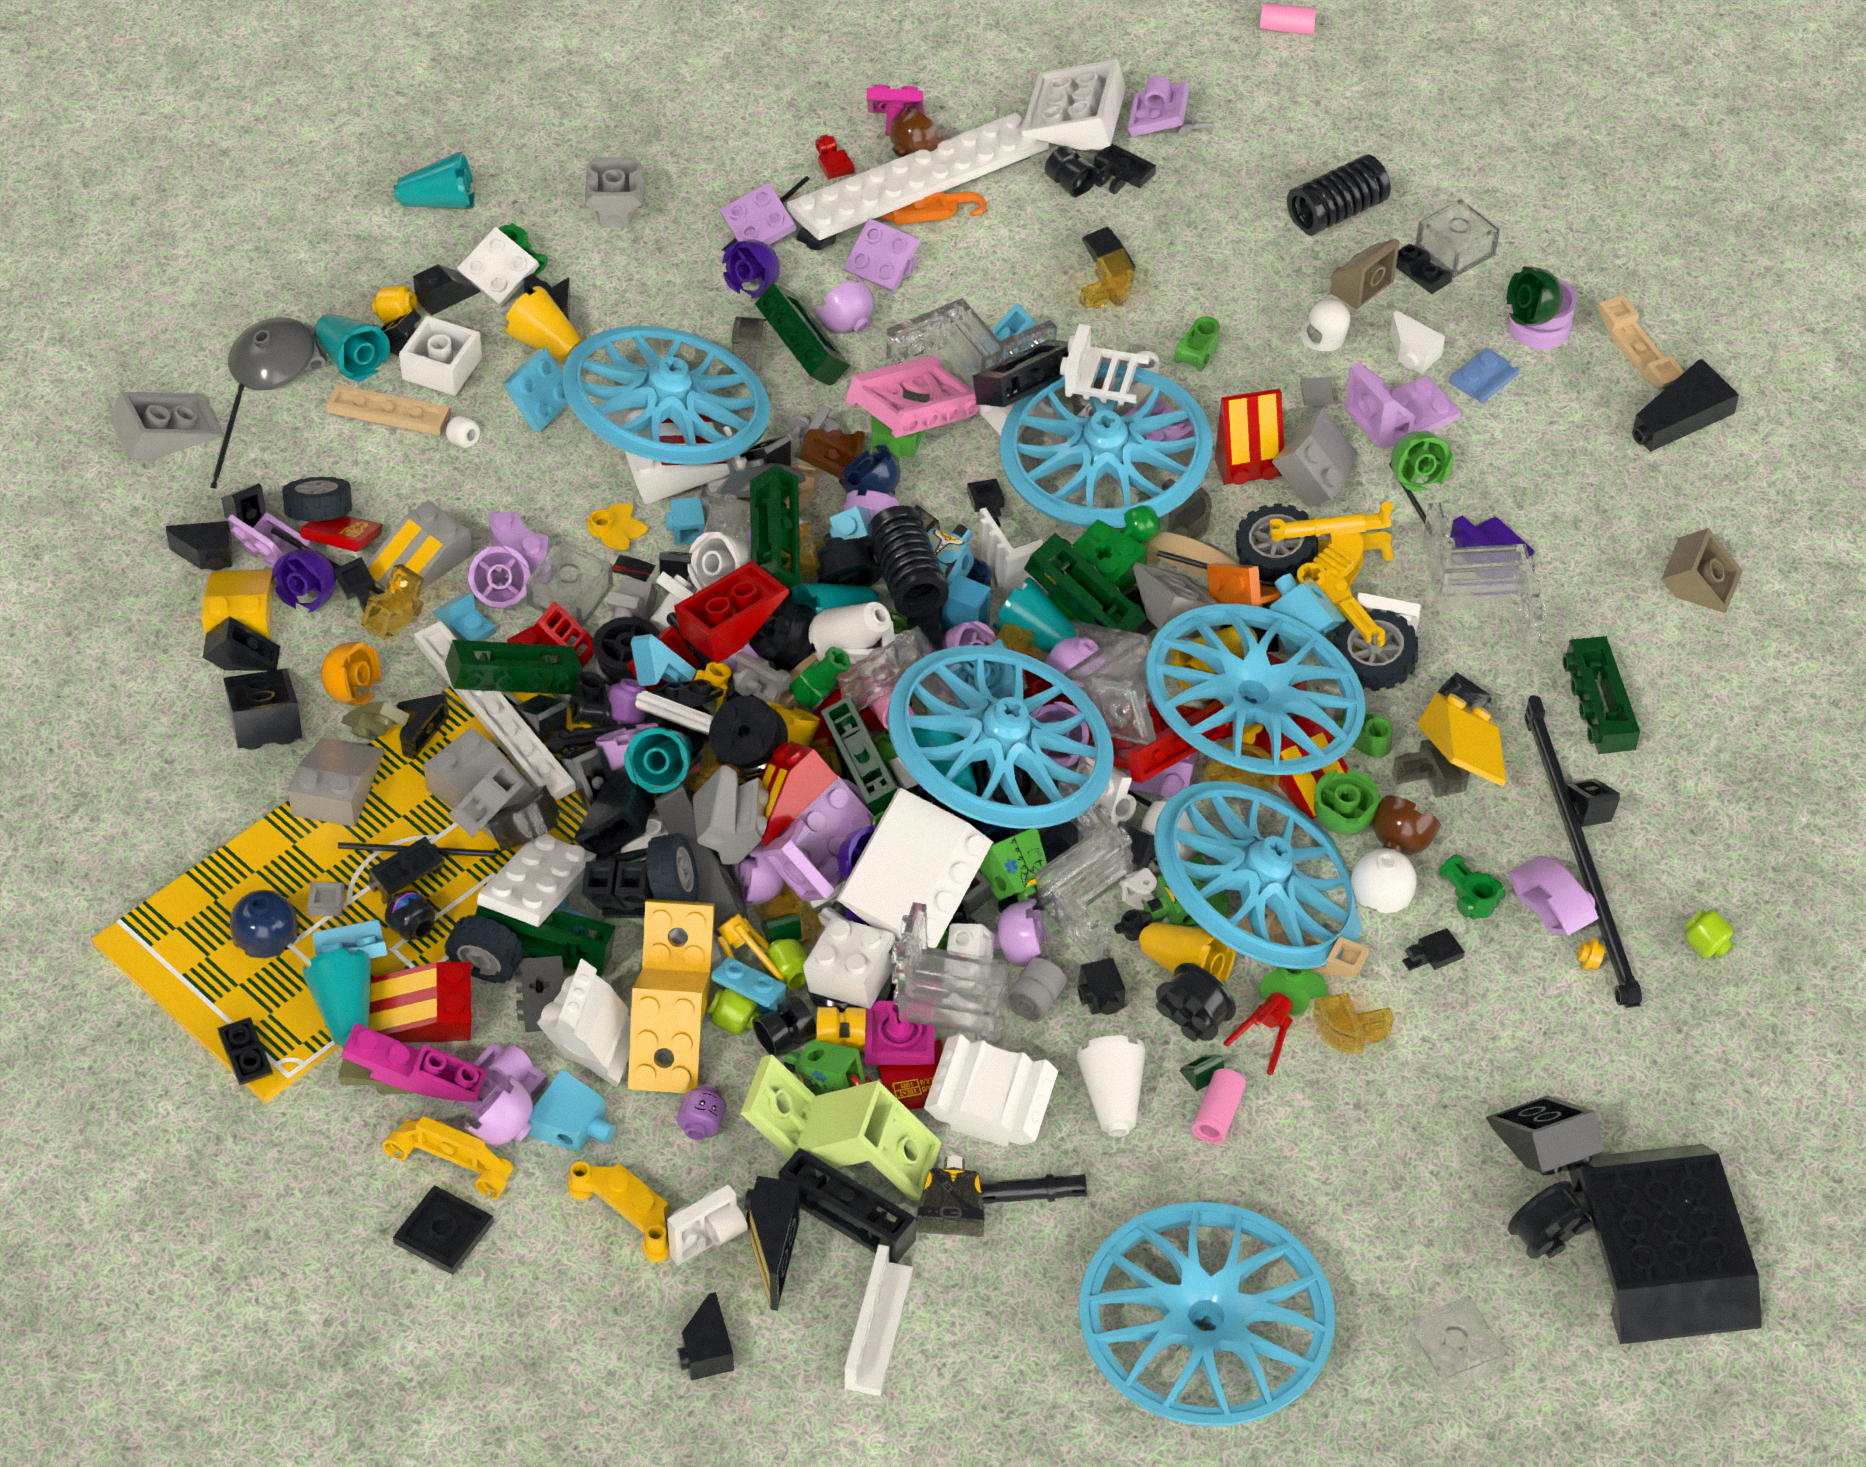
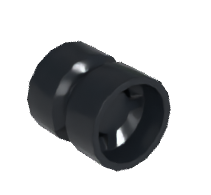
(1071, 171)
(789, 1024)

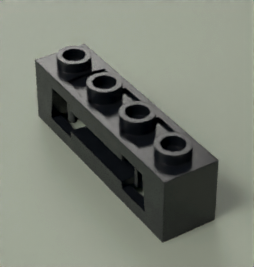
(1022, 372)
(849, 1206)

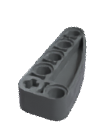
(715, 881)

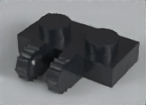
(1124, 166)

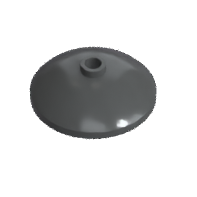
(271, 353)
(739, 482)

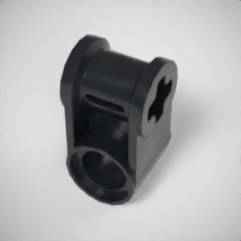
(590, 700)

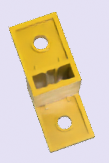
(671, 996)

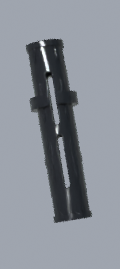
(1032, 1189)

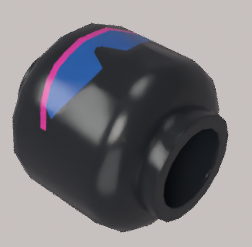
(410, 915)

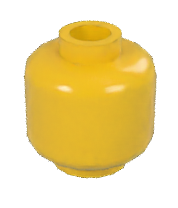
(393, 302)

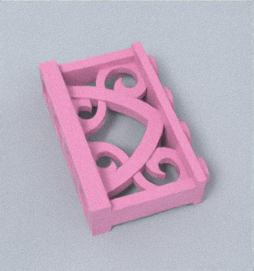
(883, 388)

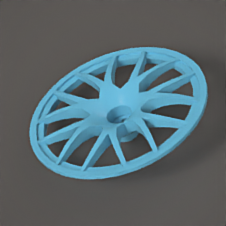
(665, 392)
(1106, 445)
(1255, 688)
(1002, 736)
(1259, 870)
(1207, 1301)

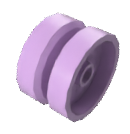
(1551, 333)

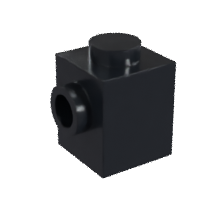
(1101, 987)

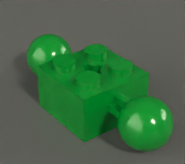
(1117, 551)

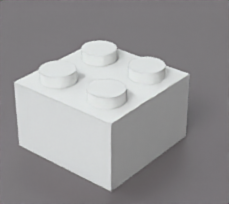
(440, 355)
(850, 962)

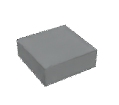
(1317, 391)
(326, 899)

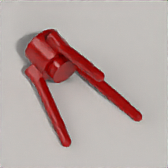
(1271, 1013)

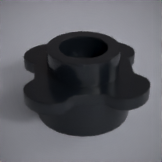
(1132, 924)

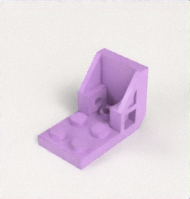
(1393, 413)
(810, 844)

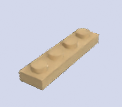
(388, 409)

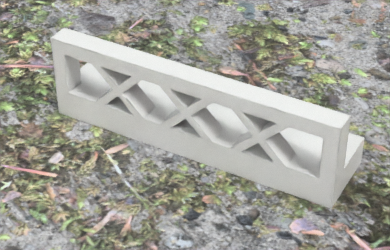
(877, 1324)

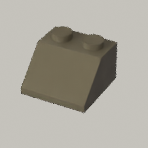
(1366, 273)
(1702, 571)

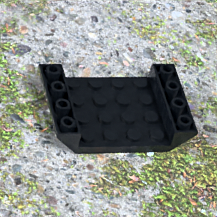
(1670, 1243)

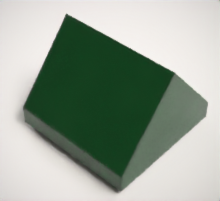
(782, 927)
(1201, 1070)

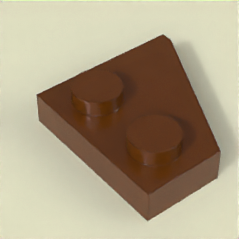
(831, 449)

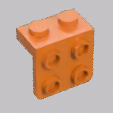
(1239, 585)

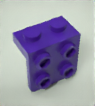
(1489, 533)

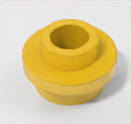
(1591, 954)

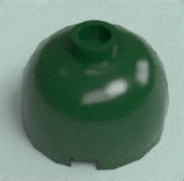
(1534, 296)

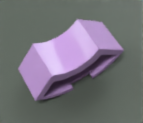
(509, 531)
(1553, 895)

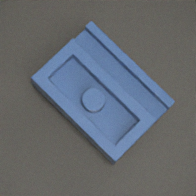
(1484, 375)

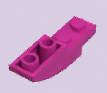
(413, 1070)

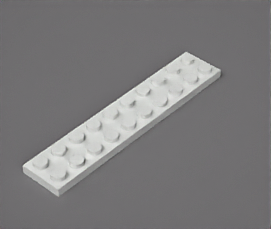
(914, 177)

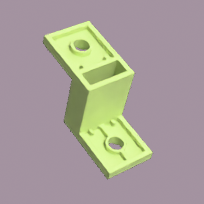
(842, 1126)

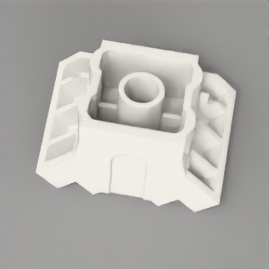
(590, 1024)
(990, 1092)

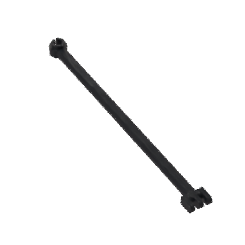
(1628, 991)

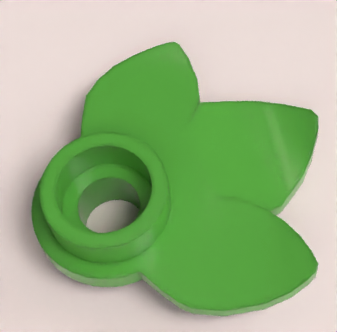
(1294, 986)

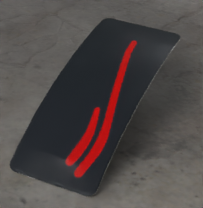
(633, 567)

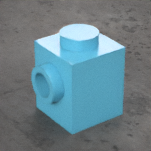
(685, 520)
(851, 523)

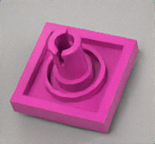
(890, 101)
(894, 1040)

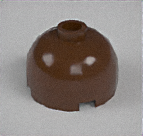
(912, 132)
(1402, 827)

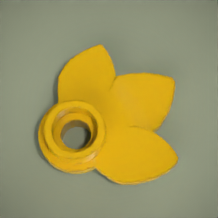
(617, 527)

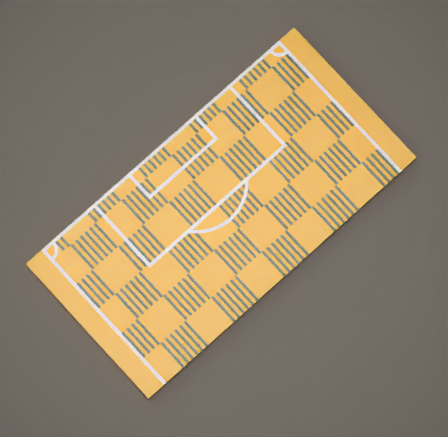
(181, 937)

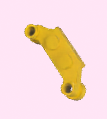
(453, 1146)
(629, 1198)

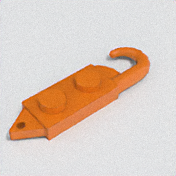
(935, 207)

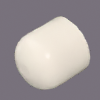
(1331, 320)

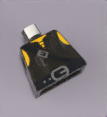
(951, 1201)

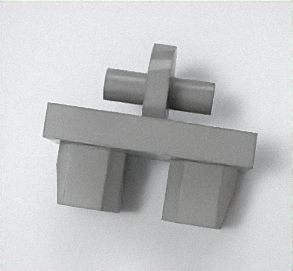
(801, 424)
(758, 678)

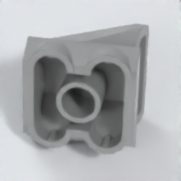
(614, 189)
(730, 815)

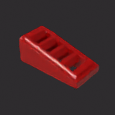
(563, 620)

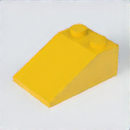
(243, 596)
(1465, 736)

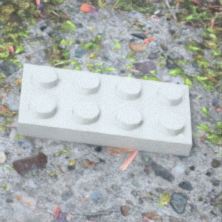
(536, 879)

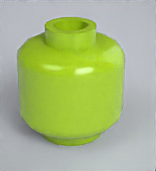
(1709, 934)
(789, 959)
(732, 1011)

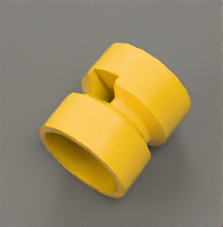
(829, 1026)

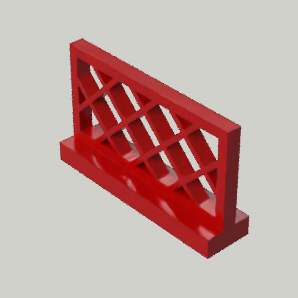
(1168, 748)

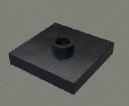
(443, 1229)

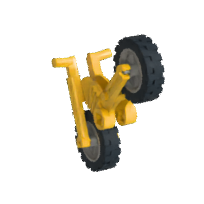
(1334, 571)

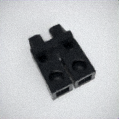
(617, 888)

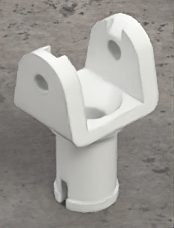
(1135, 890)

